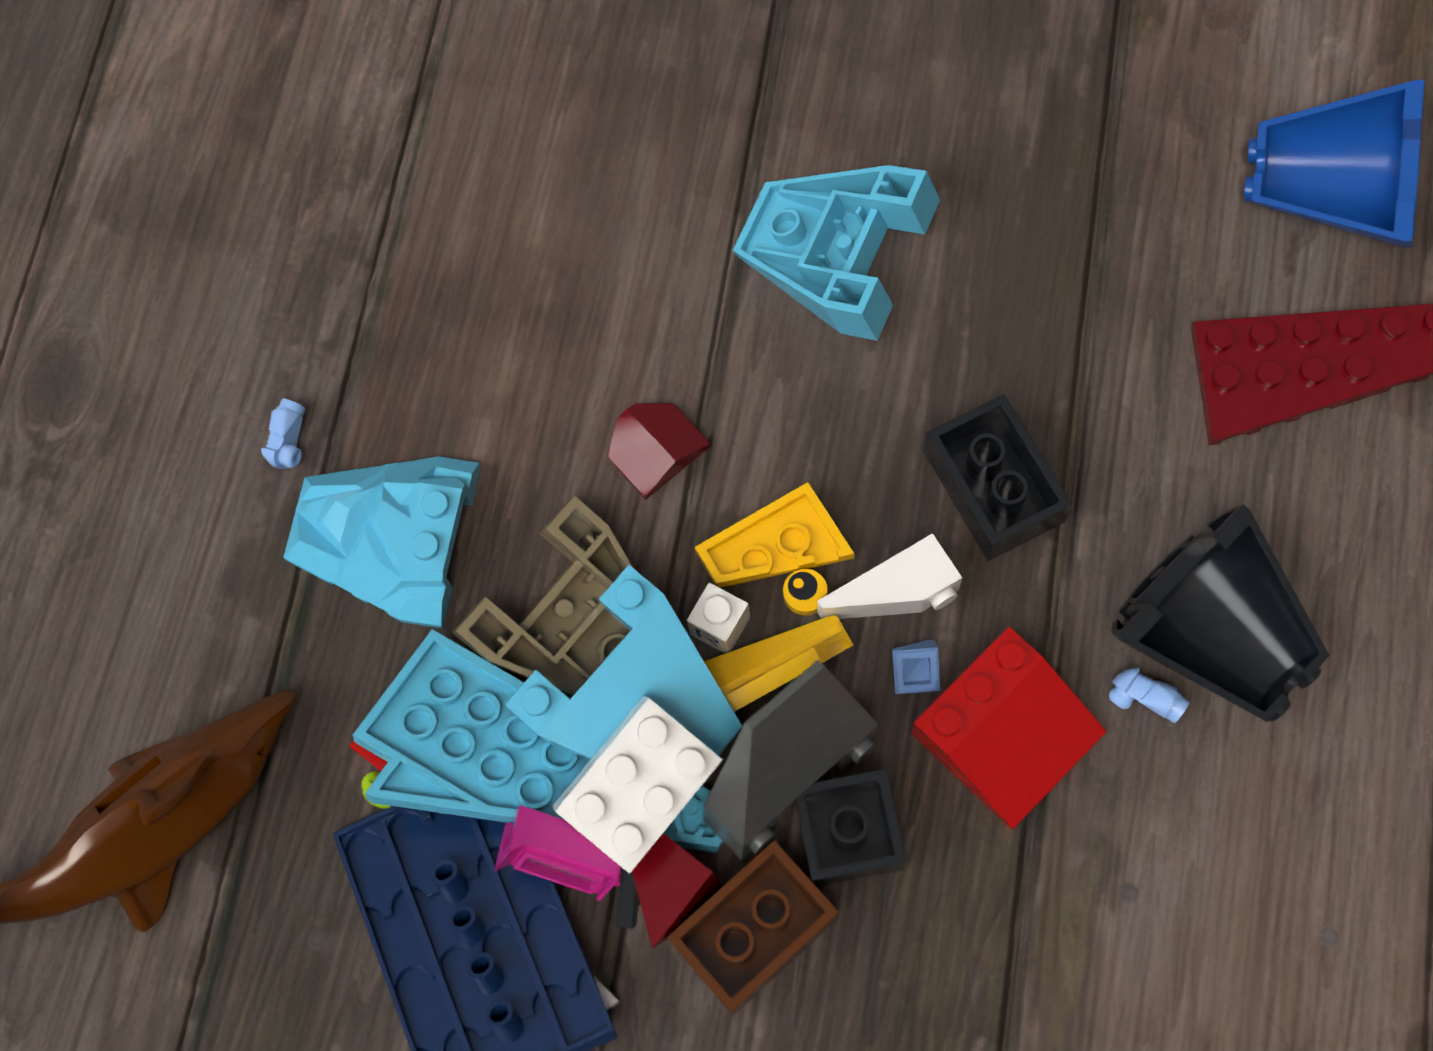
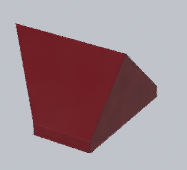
(671, 887)

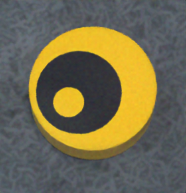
(803, 590)

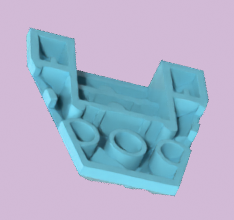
(385, 533)

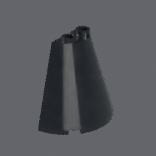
(1226, 618)

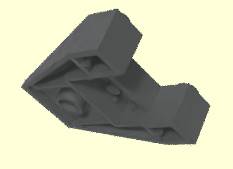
(783, 754)

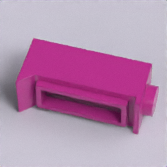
(557, 853)

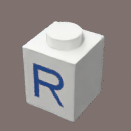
(718, 618)

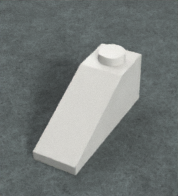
(901, 585)

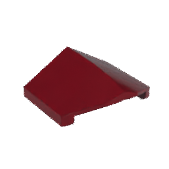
(654, 445)

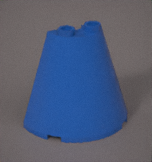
(1345, 163)

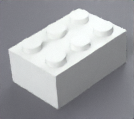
(636, 784)

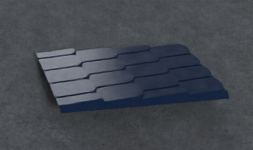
(466, 948)

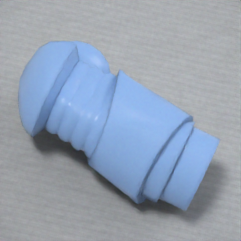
(284, 429)
(1154, 694)

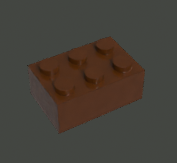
(753, 927)

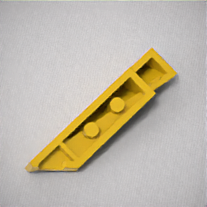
(774, 661)

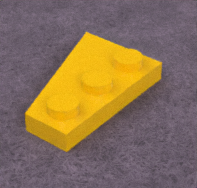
(775, 541)

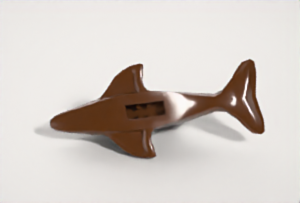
(150, 819)

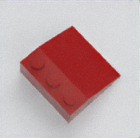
(1008, 728)

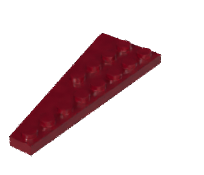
(1297, 364)

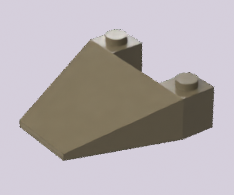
(568, 626)

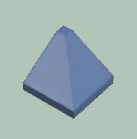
(916, 667)

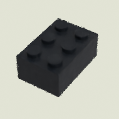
(996, 477)

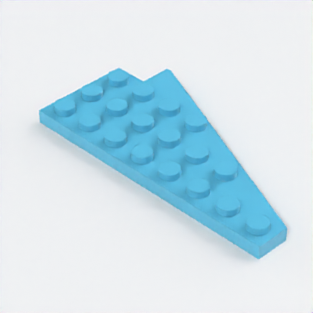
(469, 755)

